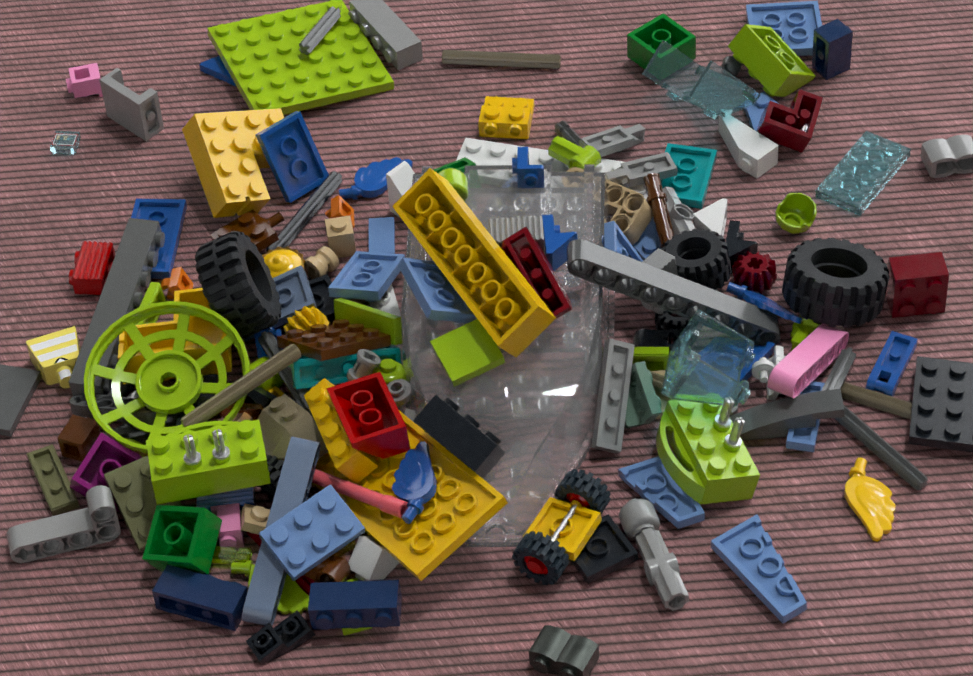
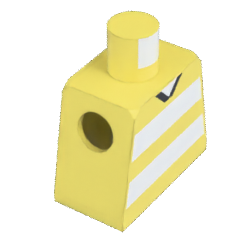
(55, 355)

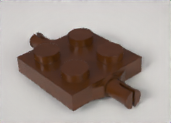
(255, 227)

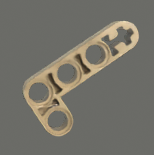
(629, 209)

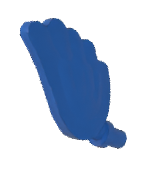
(371, 180)
(761, 302)
(415, 481)

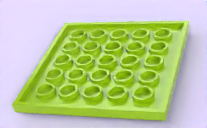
(274, 74)

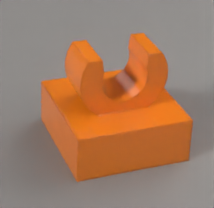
(340, 208)
(178, 281)

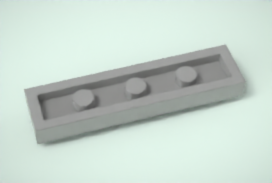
(613, 396)

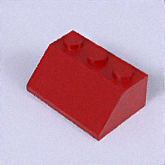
(370, 416)

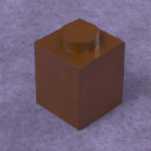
(78, 437)

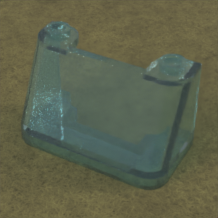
(708, 363)

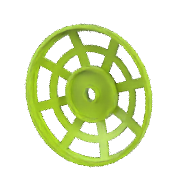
(159, 367)

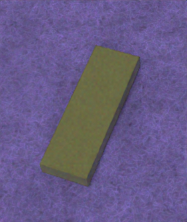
(53, 480)

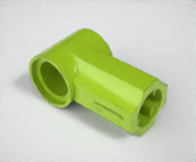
(573, 154)

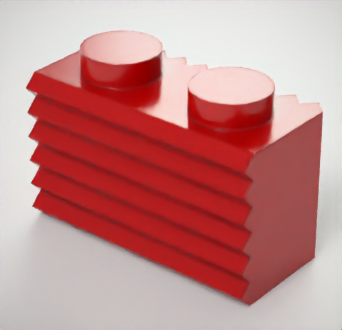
(91, 267)

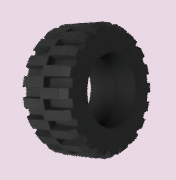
(835, 282)
(238, 283)

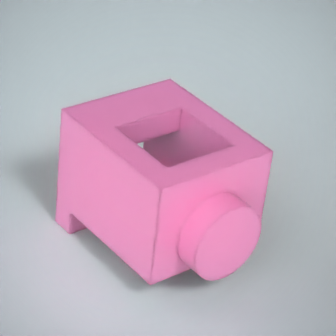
(84, 81)
(230, 530)

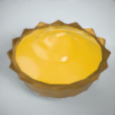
(283, 260)

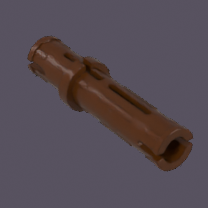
(657, 201)

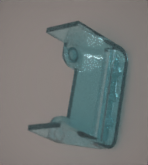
(701, 86)

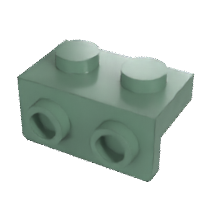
(642, 403)

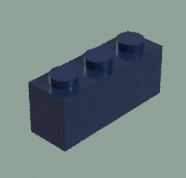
(200, 597)
(355, 604)

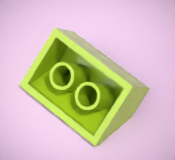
(770, 60)

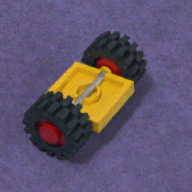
(562, 527)

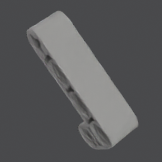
(68, 530)

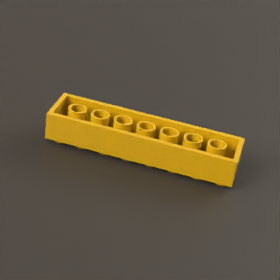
(474, 263)

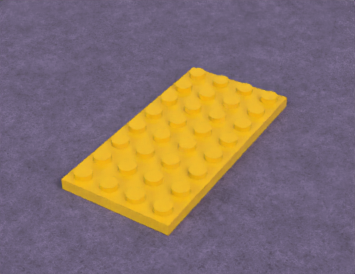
(449, 519)

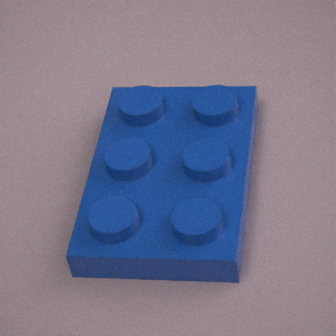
(292, 156)

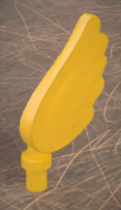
(870, 501)

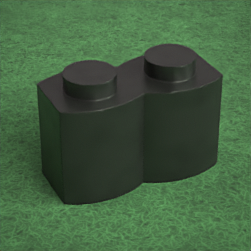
(563, 653)

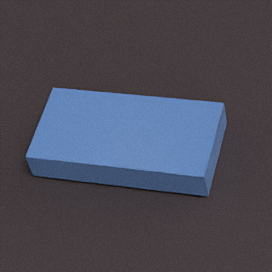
(382, 235)

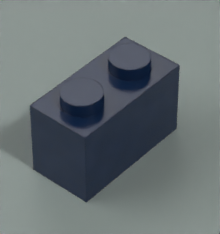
(832, 49)

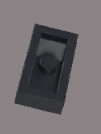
(737, 244)

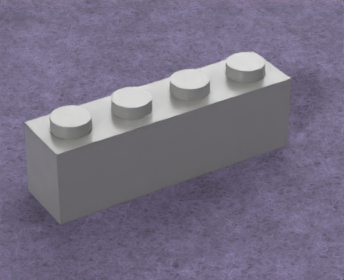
(386, 32)

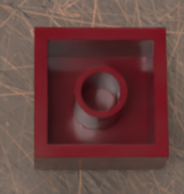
(917, 284)

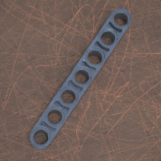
(291, 491)

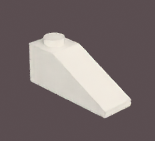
(749, 148)

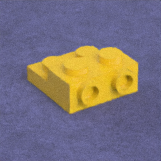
(506, 117)

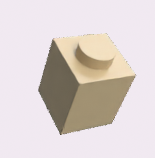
(340, 236)

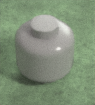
(637, 516)

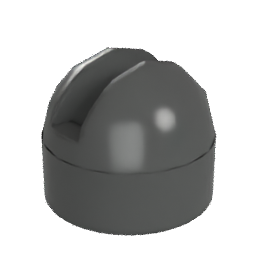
(731, 65)

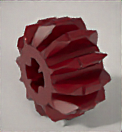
(755, 271)

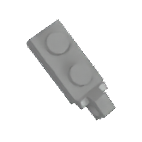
(614, 139)
(633, 172)

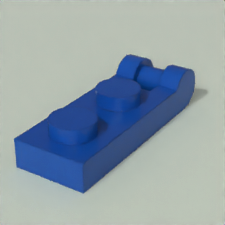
(891, 363)

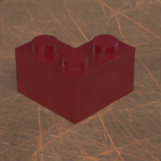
(792, 125)

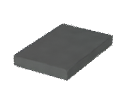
(16, 391)

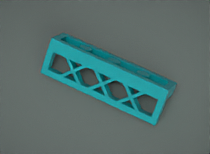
(309, 371)

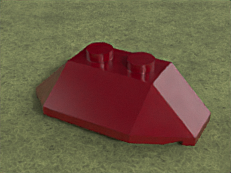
(537, 270)

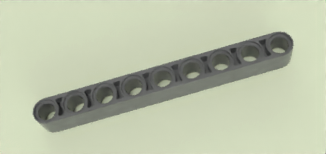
(668, 291)

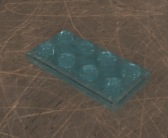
(863, 173)

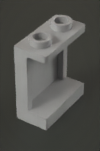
(134, 112)

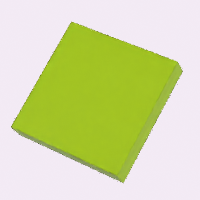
(467, 352)

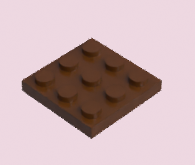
(334, 340)

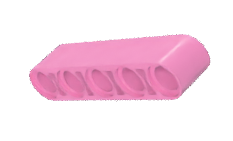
(807, 360)

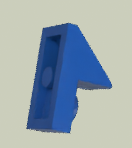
(555, 242)

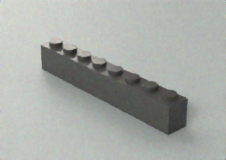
(120, 295)

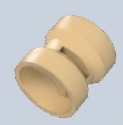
(321, 263)

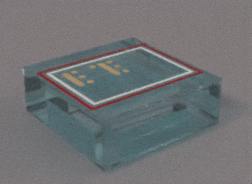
(65, 142)

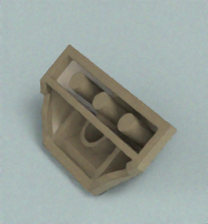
(282, 421)

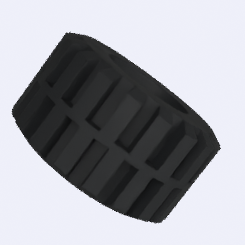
(700, 257)

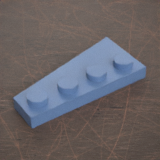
(755, 561)

